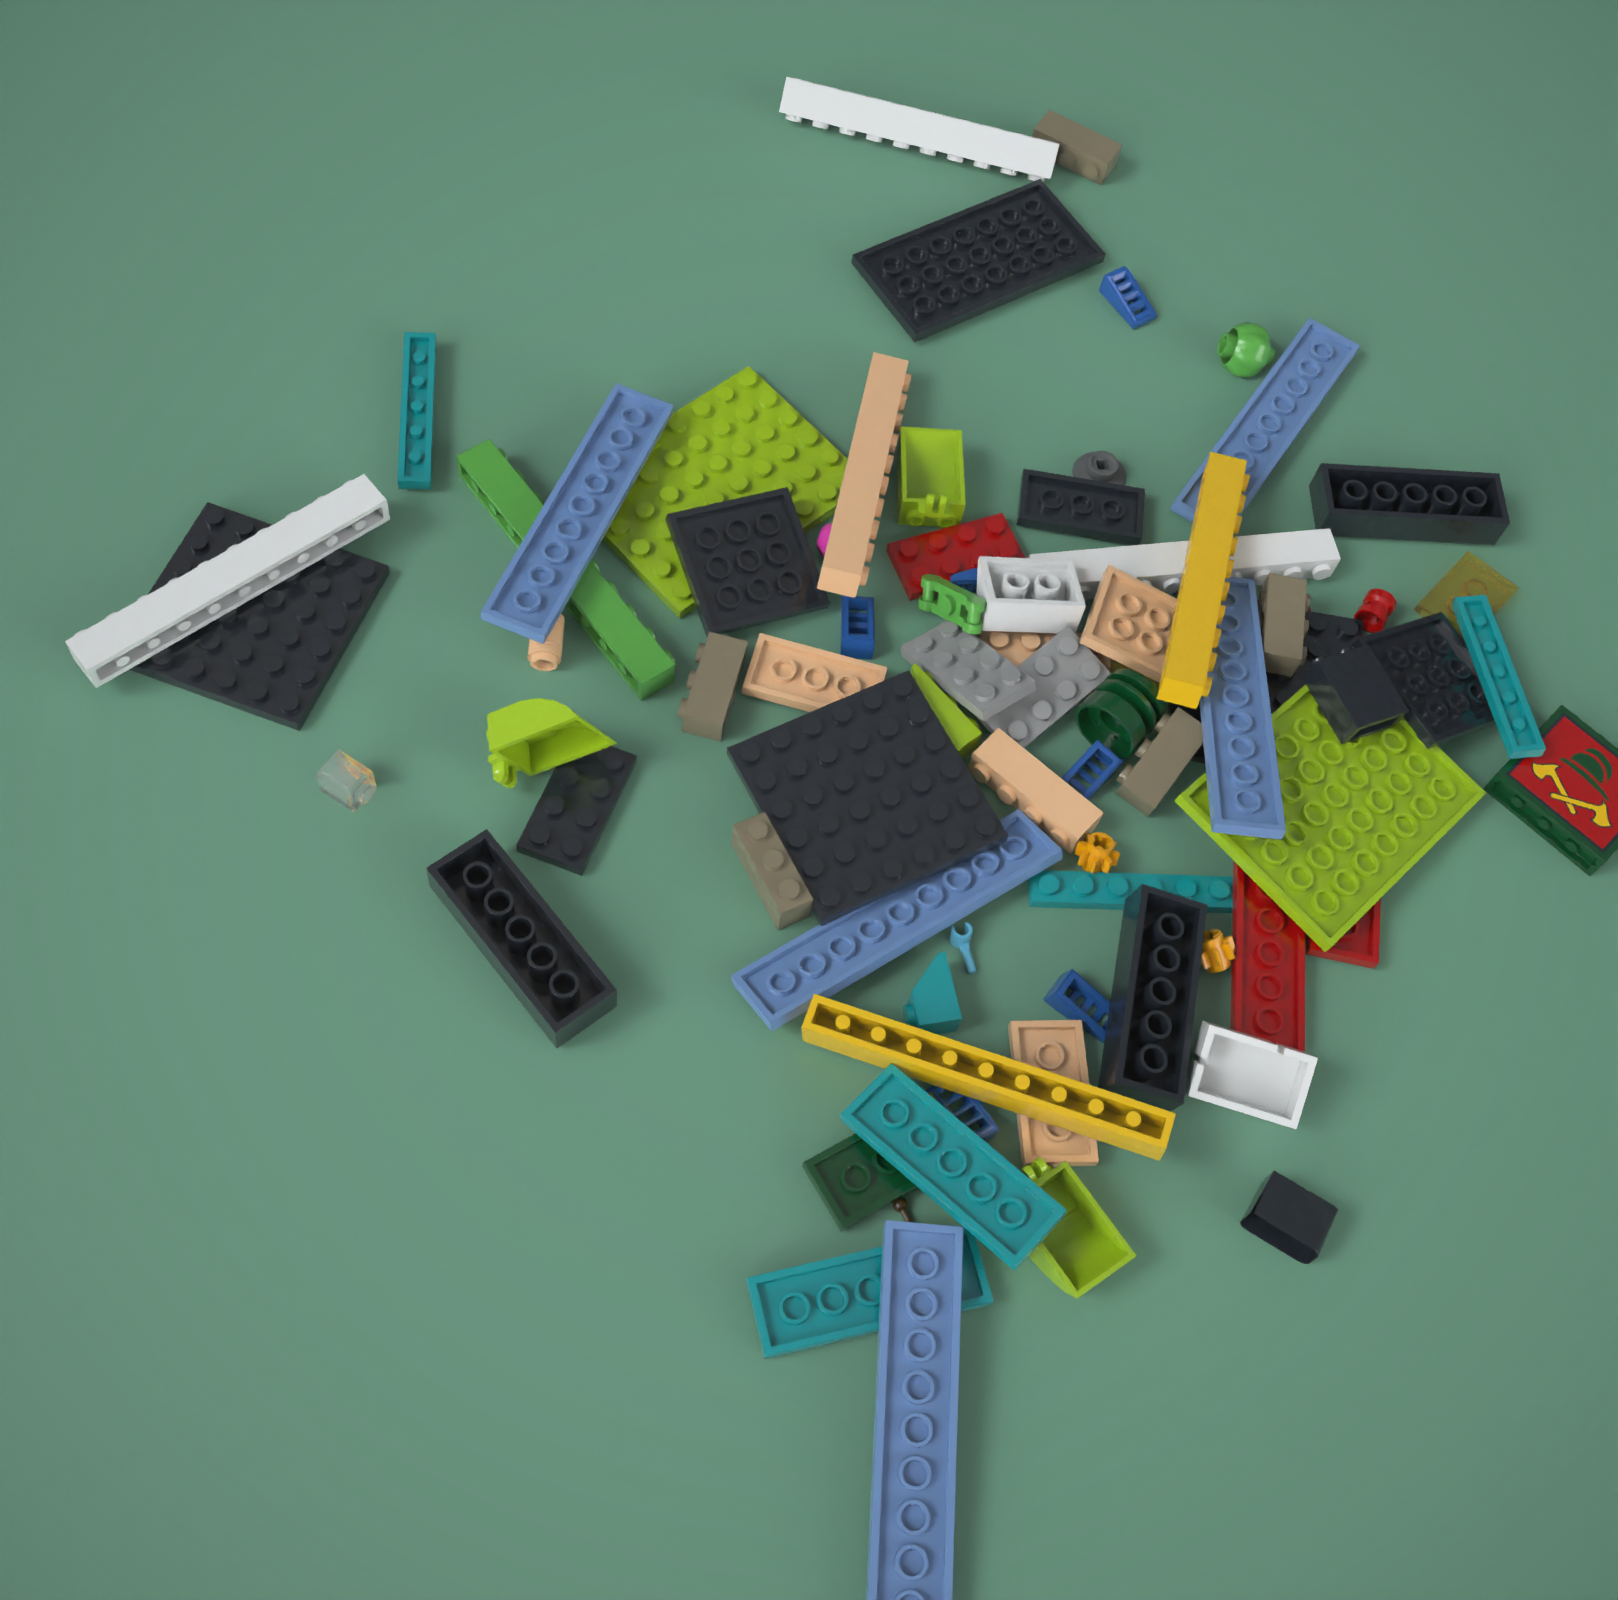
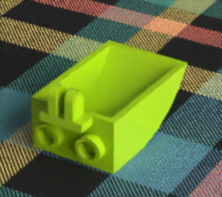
(930, 477)
(538, 737)
(1085, 1242)

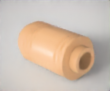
(547, 655)

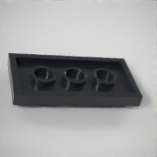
(1081, 507)
(576, 809)

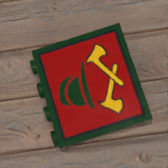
(1567, 791)

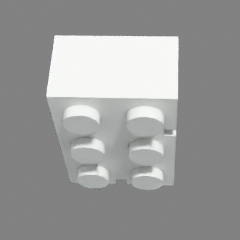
(1250, 1074)

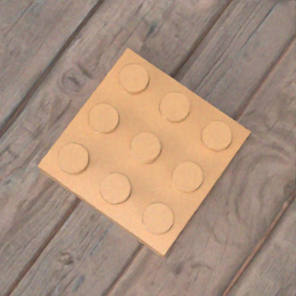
(1130, 622)

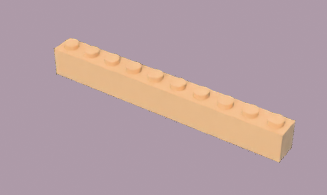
(864, 477)

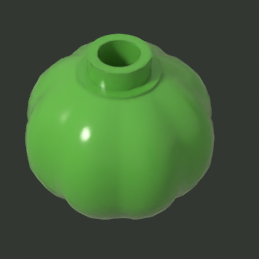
(1247, 348)

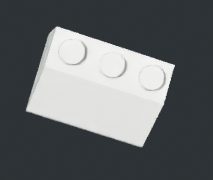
(1029, 594)

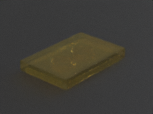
(1466, 578)

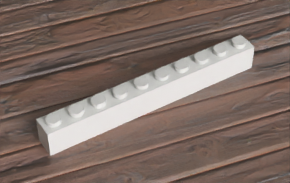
(919, 128)
(1160, 565)
(227, 580)

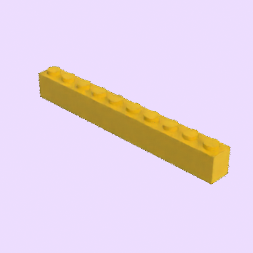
(1203, 582)
(989, 1077)

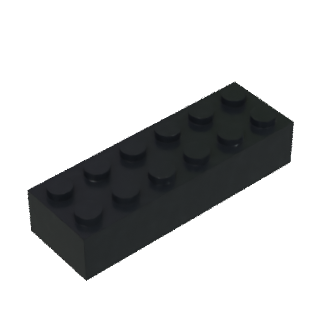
(1409, 504)
(522, 938)
(1153, 998)

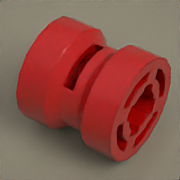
(1375, 610)

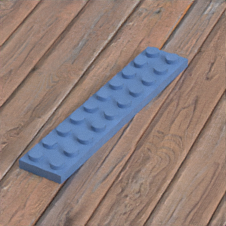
(1278, 409)
(577, 514)
(1239, 726)
(869, 937)
(916, 1414)

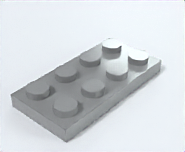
(968, 669)
(1063, 677)

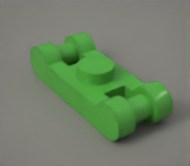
(952, 603)

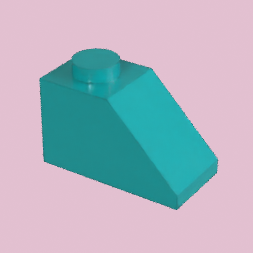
(934, 1000)

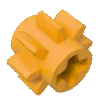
(1097, 853)
(1217, 951)

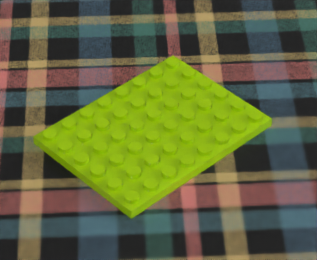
(716, 450)
(1350, 816)

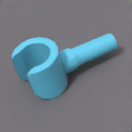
(962, 942)

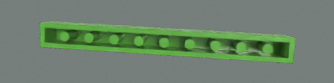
(594, 601)

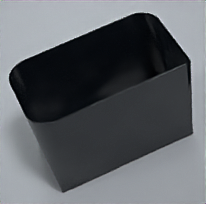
(1289, 1218)

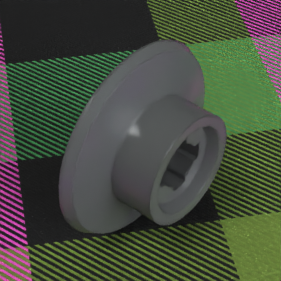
(1089, 464)

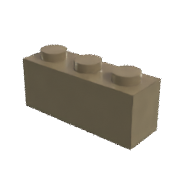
(1079, 147)
(1283, 622)
(713, 686)
(1160, 761)
(771, 871)

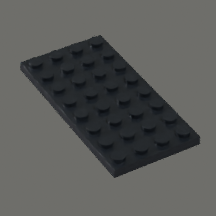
(977, 259)

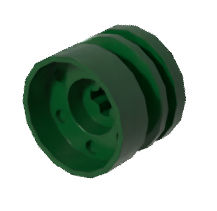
(1120, 712)

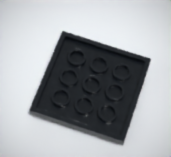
(747, 561)
(1433, 677)

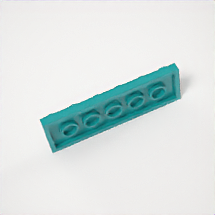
(953, 1166)
(838, 1299)

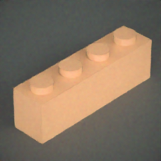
(1034, 790)

